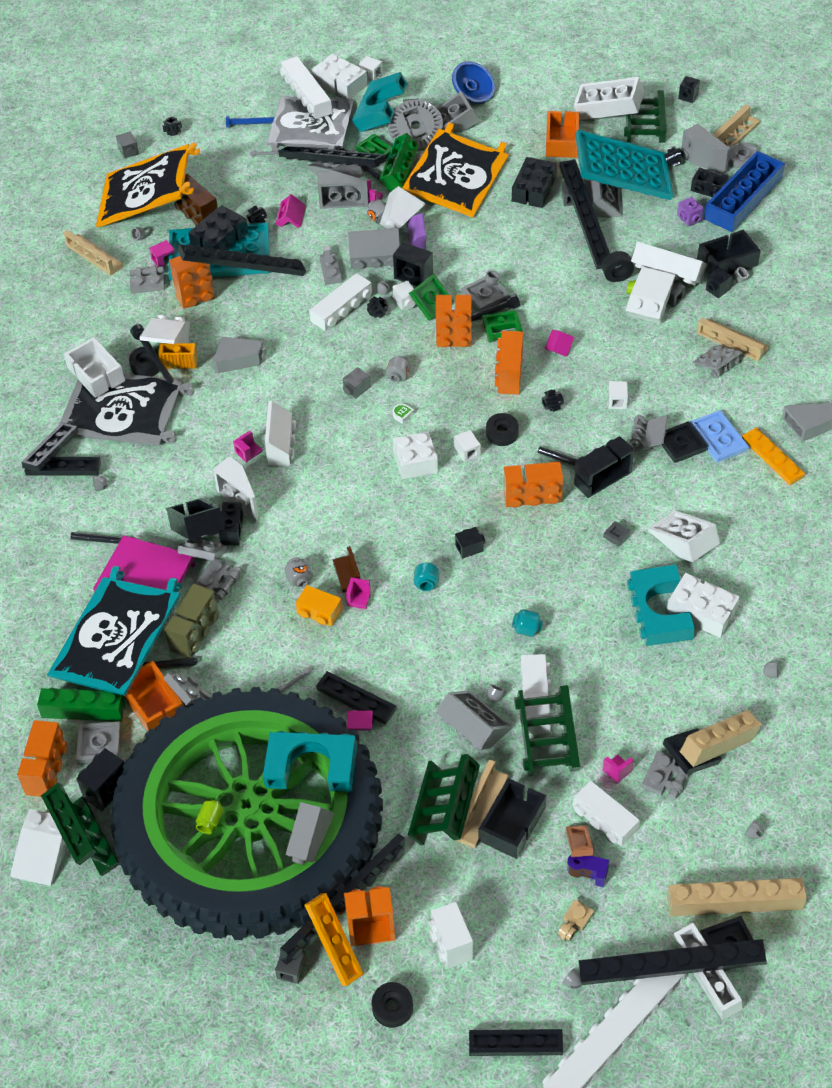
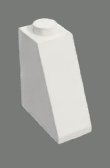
(399, 208)

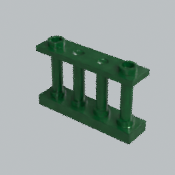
(659, 121)
(564, 718)
(457, 807)
(79, 829)

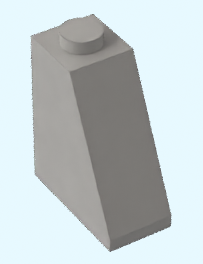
(237, 354)
(808, 419)
(308, 832)

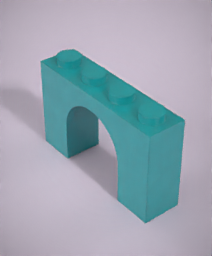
(372, 110)
(656, 627)
(286, 747)

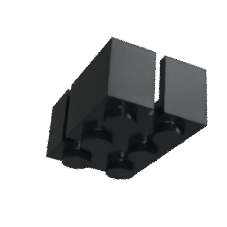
(537, 178)
(219, 230)
(740, 253)
(603, 466)
(201, 520)
(512, 818)

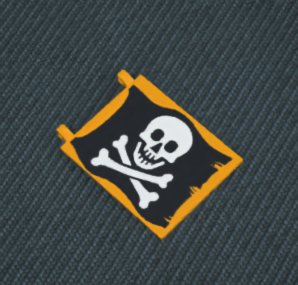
(456, 172)
(145, 185)

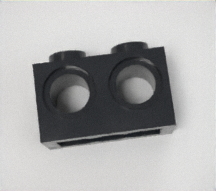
(708, 182)
(233, 520)

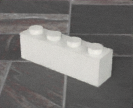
(340, 302)
(535, 684)
(714, 983)

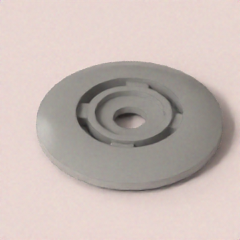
(427, 116)

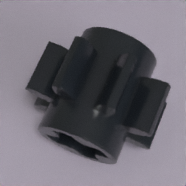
(172, 126)
(674, 156)
(256, 215)
(377, 307)
(552, 400)

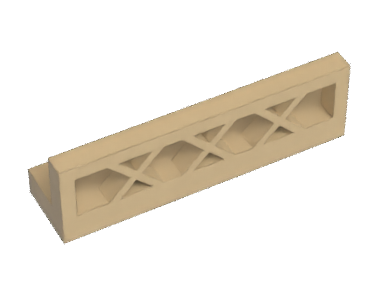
(736, 122)
(92, 253)
(732, 339)
(481, 801)

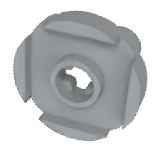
(736, 152)

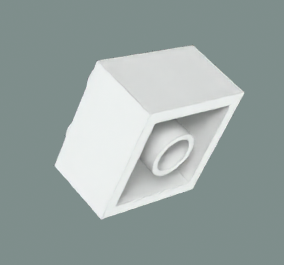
(415, 455)
(451, 935)

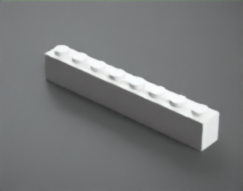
(613, 1032)

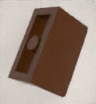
(346, 569)

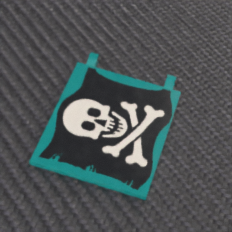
(115, 634)

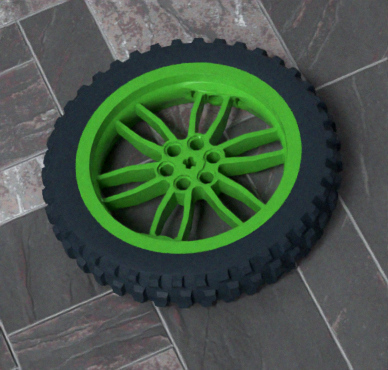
(185, 888)

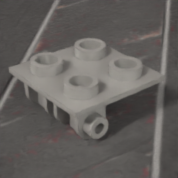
(719, 360)
(648, 433)

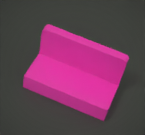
(290, 210)

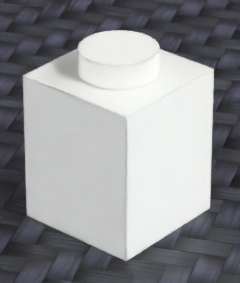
(372, 66)
(401, 295)
(617, 395)
(467, 446)

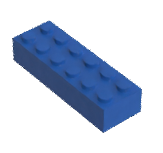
(744, 191)

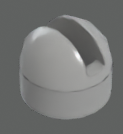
(137, 233)
(744, 274)
(491, 277)
(382, 288)
(99, 483)
(771, 669)
(494, 692)
(753, 829)
(573, 979)

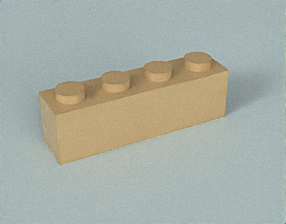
(720, 738)

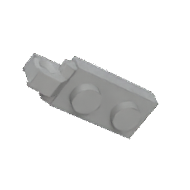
(330, 267)

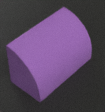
(416, 231)

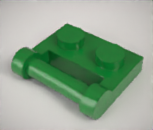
(374, 145)
(500, 321)

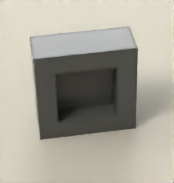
(616, 533)

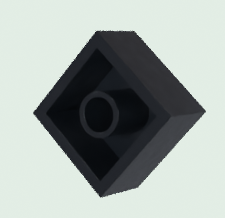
(412, 264)
(100, 779)

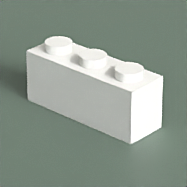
(605, 814)

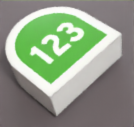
(402, 412)

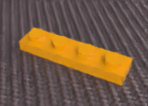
(773, 456)
(334, 939)

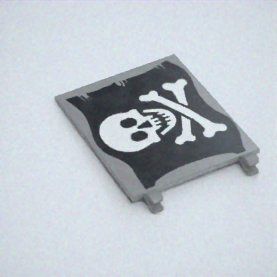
(298, 128)
(127, 413)

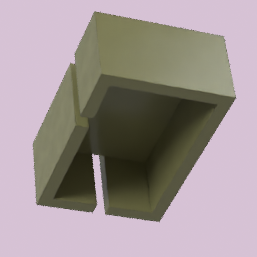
(201, 611)

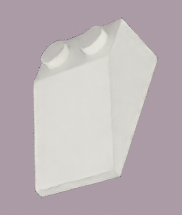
(650, 295)
(167, 330)
(235, 486)
(686, 535)
(38, 849)

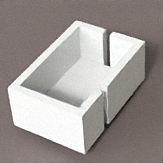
(348, 76)
(94, 367)
(708, 604)

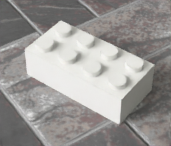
(609, 98)
(666, 261)

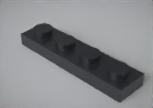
(49, 447)
(69, 467)
(355, 697)
(516, 1042)

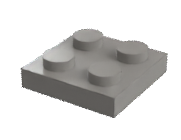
(484, 295)
(203, 549)
(186, 688)
(96, 737)

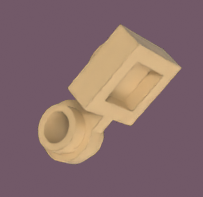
(576, 916)

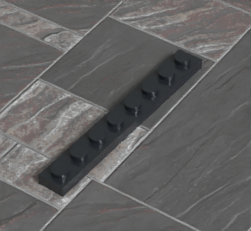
(335, 156)
(584, 211)
(241, 260)
(367, 876)
(672, 962)

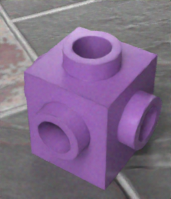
(690, 211)

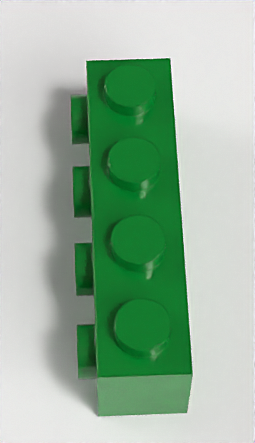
(399, 162)
(81, 704)

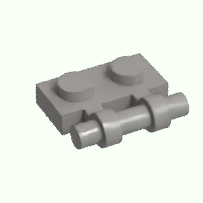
(146, 283)
(214, 575)
(659, 773)

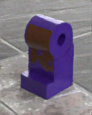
(589, 867)

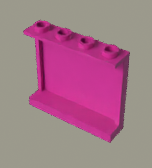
(147, 563)

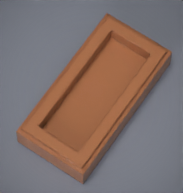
(579, 841)

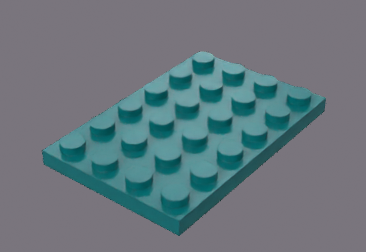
(623, 165)
(254, 242)

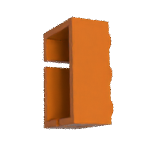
(561, 139)
(191, 282)
(453, 326)
(509, 362)
(542, 485)
(152, 697)
(47, 746)
(370, 916)

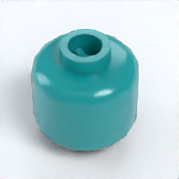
(426, 576)
(527, 623)

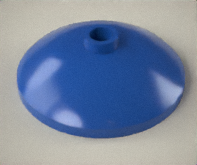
(473, 81)

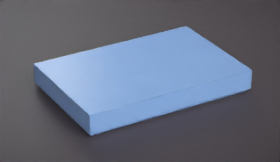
(719, 435)

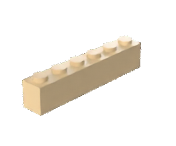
(736, 897)

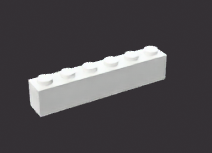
(306, 87)

